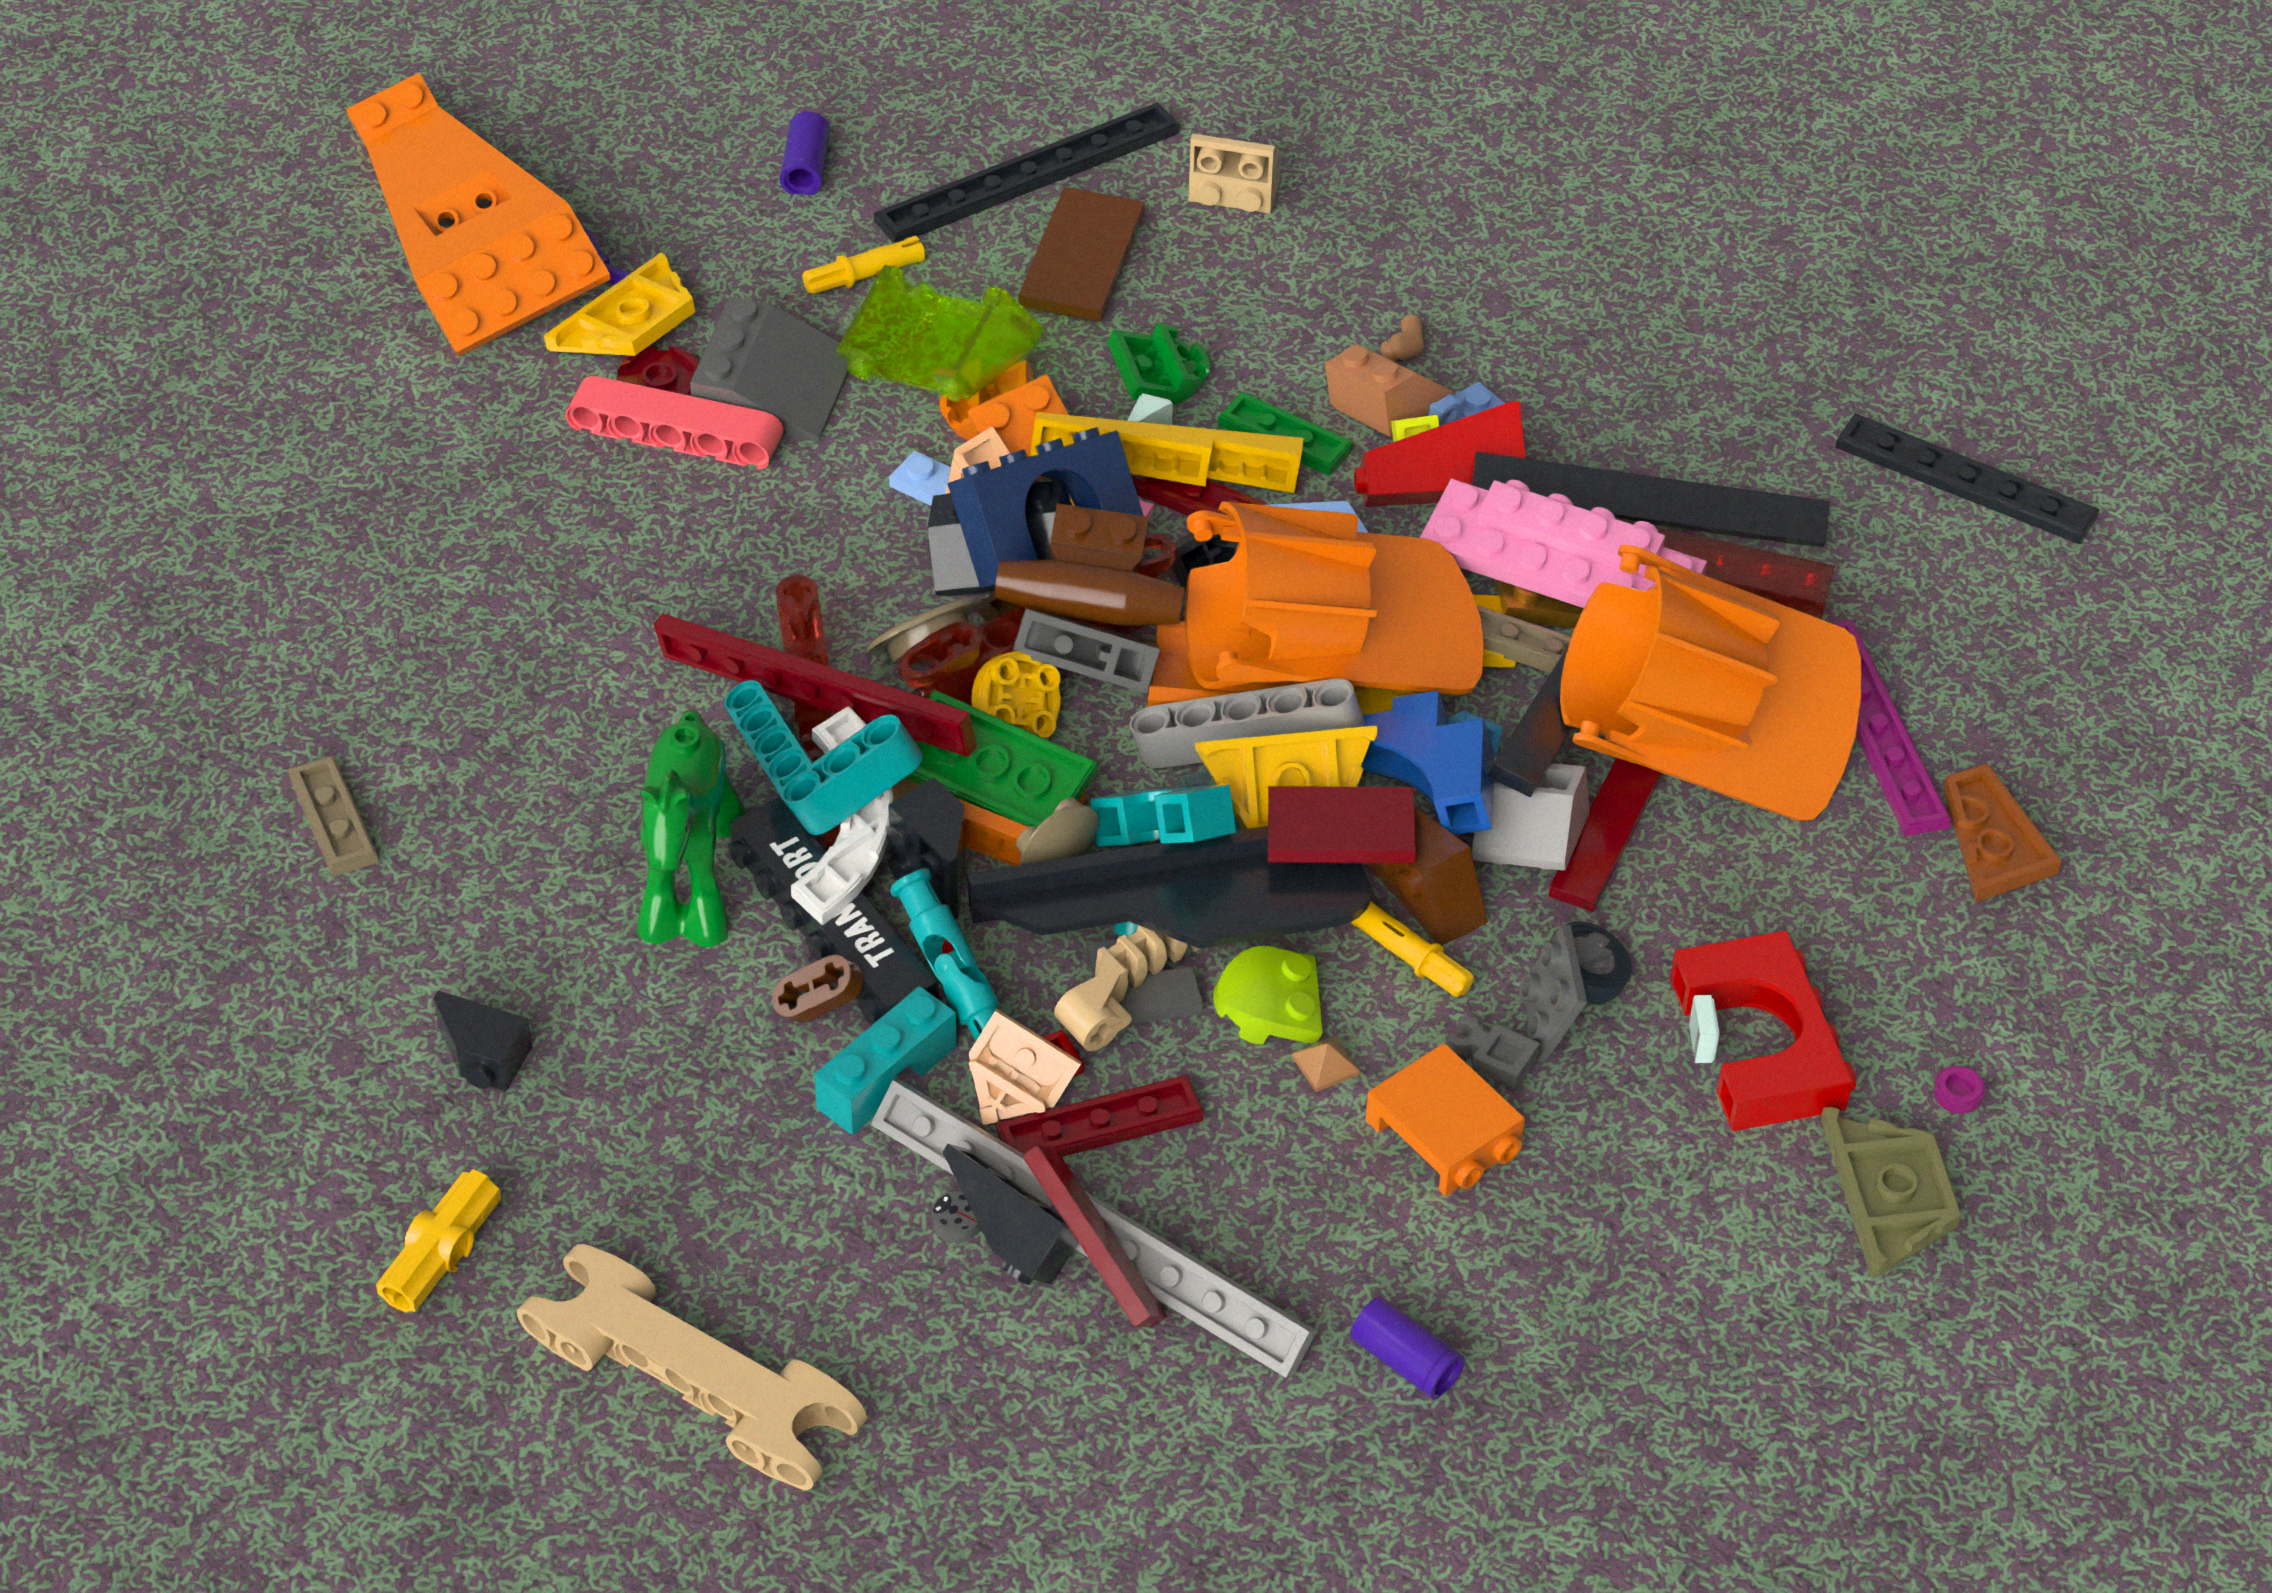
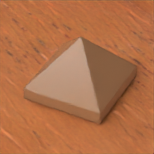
(1325, 1063)

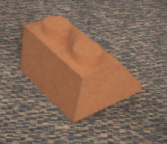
(1378, 389)

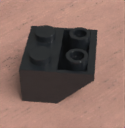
(930, 834)

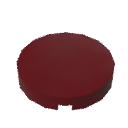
(658, 368)

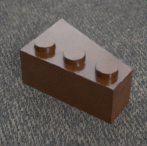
(1440, 885)

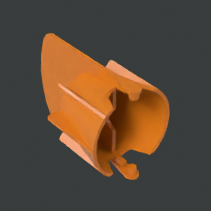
(1328, 606)
(1714, 687)

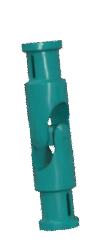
(957, 971)

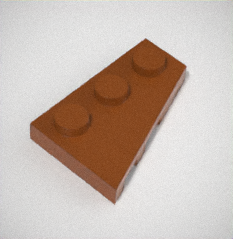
(1995, 834)

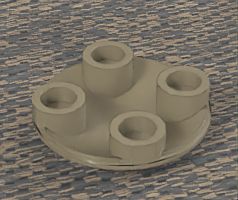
(1061, 835)

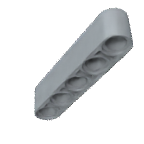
(1169, 730)

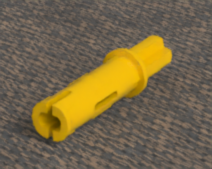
(862, 266)
(1424, 957)

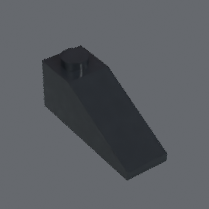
(1013, 1221)

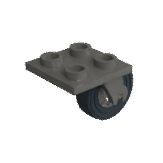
(1574, 968)

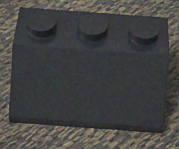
(948, 549)

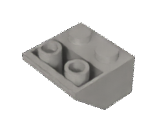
(1536, 828)

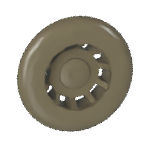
(912, 631)

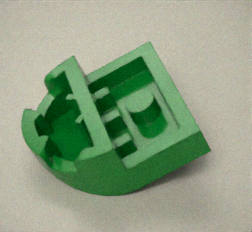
(1159, 363)

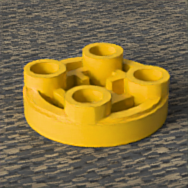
(1019, 692)

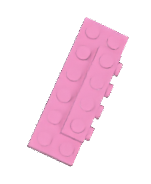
(1542, 540)

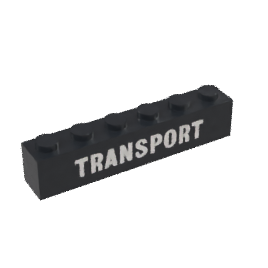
(779, 854)

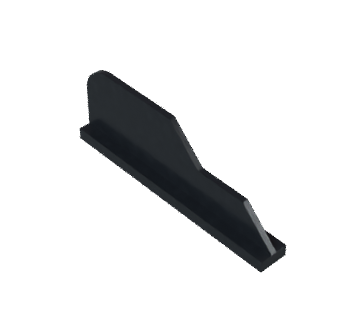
(1188, 891)

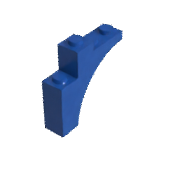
(1436, 758)

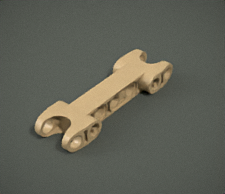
(761, 1406)

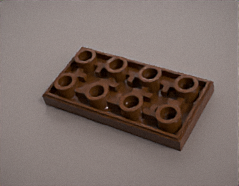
(1081, 254)

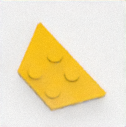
(627, 314)
(1285, 759)

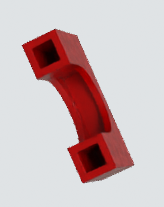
(1771, 977)

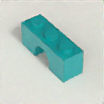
(1164, 814)
(856, 1080)

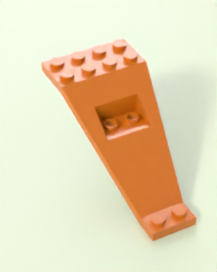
(493, 262)

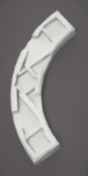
(859, 844)

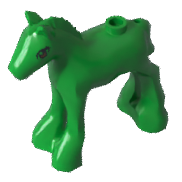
(683, 811)

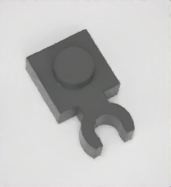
(1496, 1054)

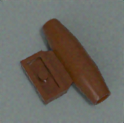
(1092, 573)

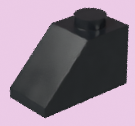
(483, 1040)

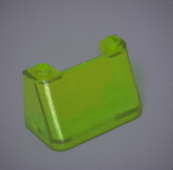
(935, 338)

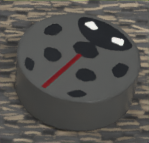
(954, 1218)

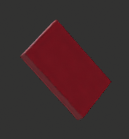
(1341, 824)

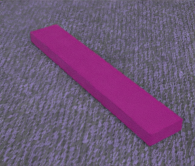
(1894, 753)

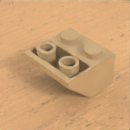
(1233, 173)

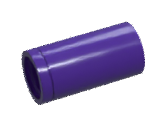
(805, 154)
(1407, 1347)

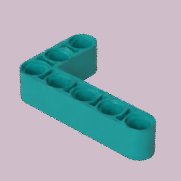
(838, 782)

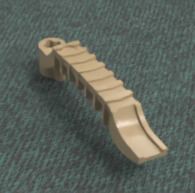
(1093, 1008)

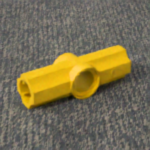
(438, 1241)

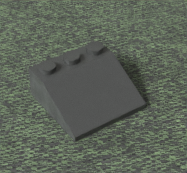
(772, 365)

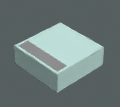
(1704, 1029)

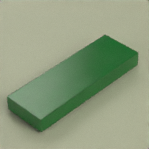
(1320, 449)

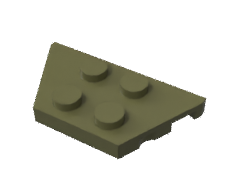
(1891, 1187)

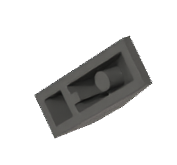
(1088, 649)

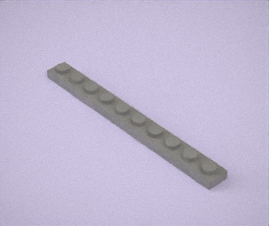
(1168, 1271)

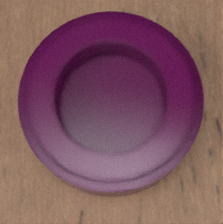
(1959, 1089)

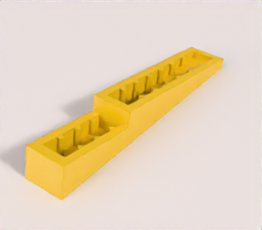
(1187, 452)

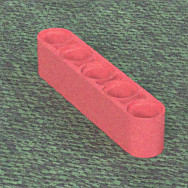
(675, 421)

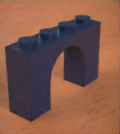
(993, 500)

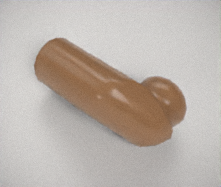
(1406, 343)

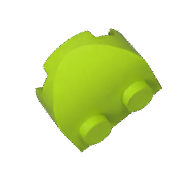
(1271, 994)

